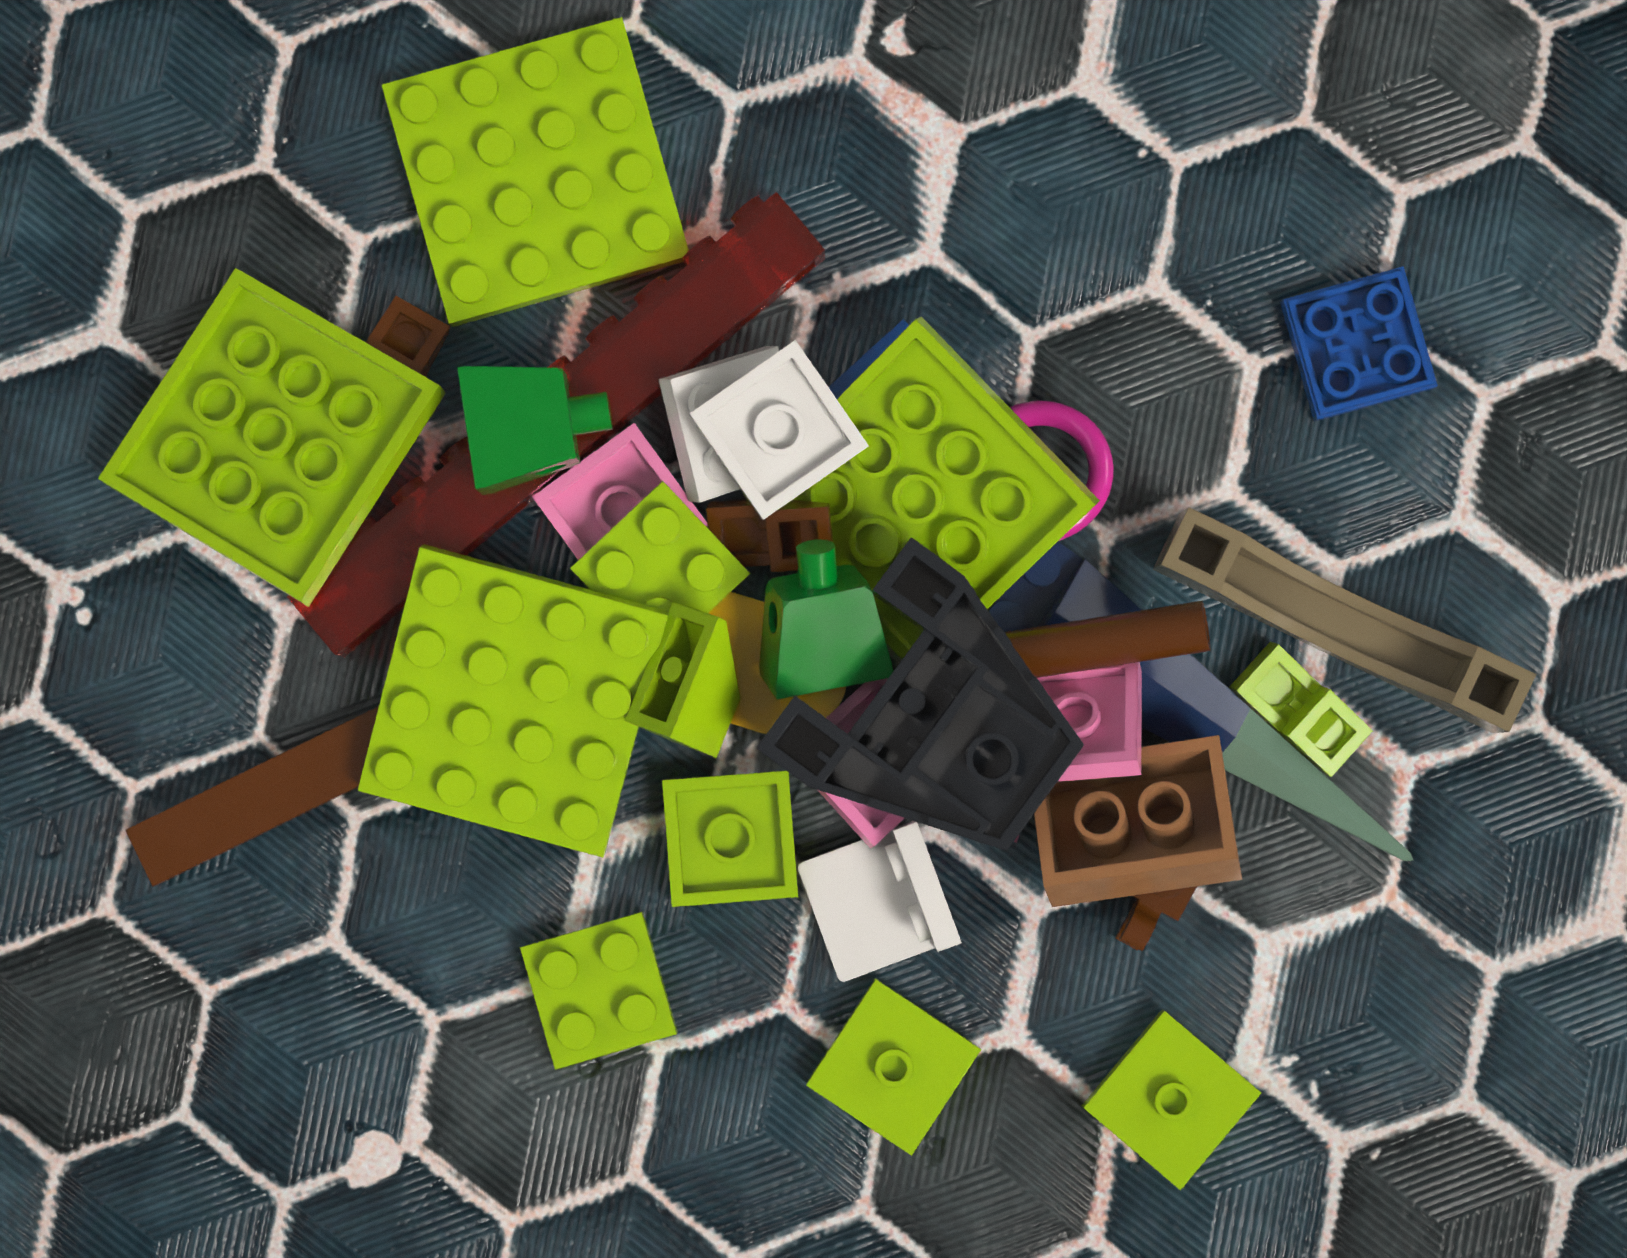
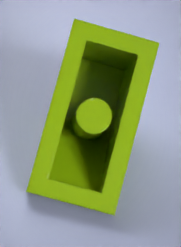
(689, 683)

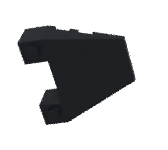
(954, 731)

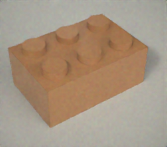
(1140, 830)

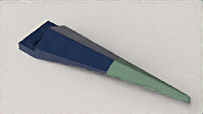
(1185, 698)

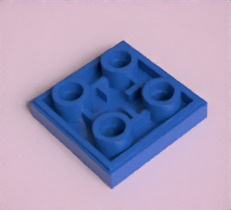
(1358, 344)

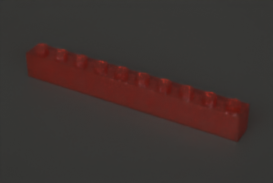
(666, 334)

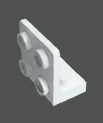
(878, 902)

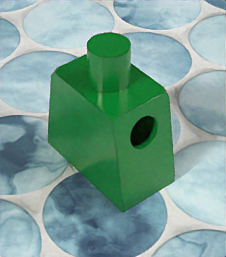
(525, 423)
(821, 627)

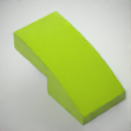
(1301, 709)

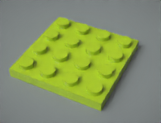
(536, 172)
(272, 436)
(948, 472)
(511, 700)

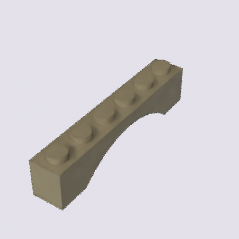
(1342, 624)

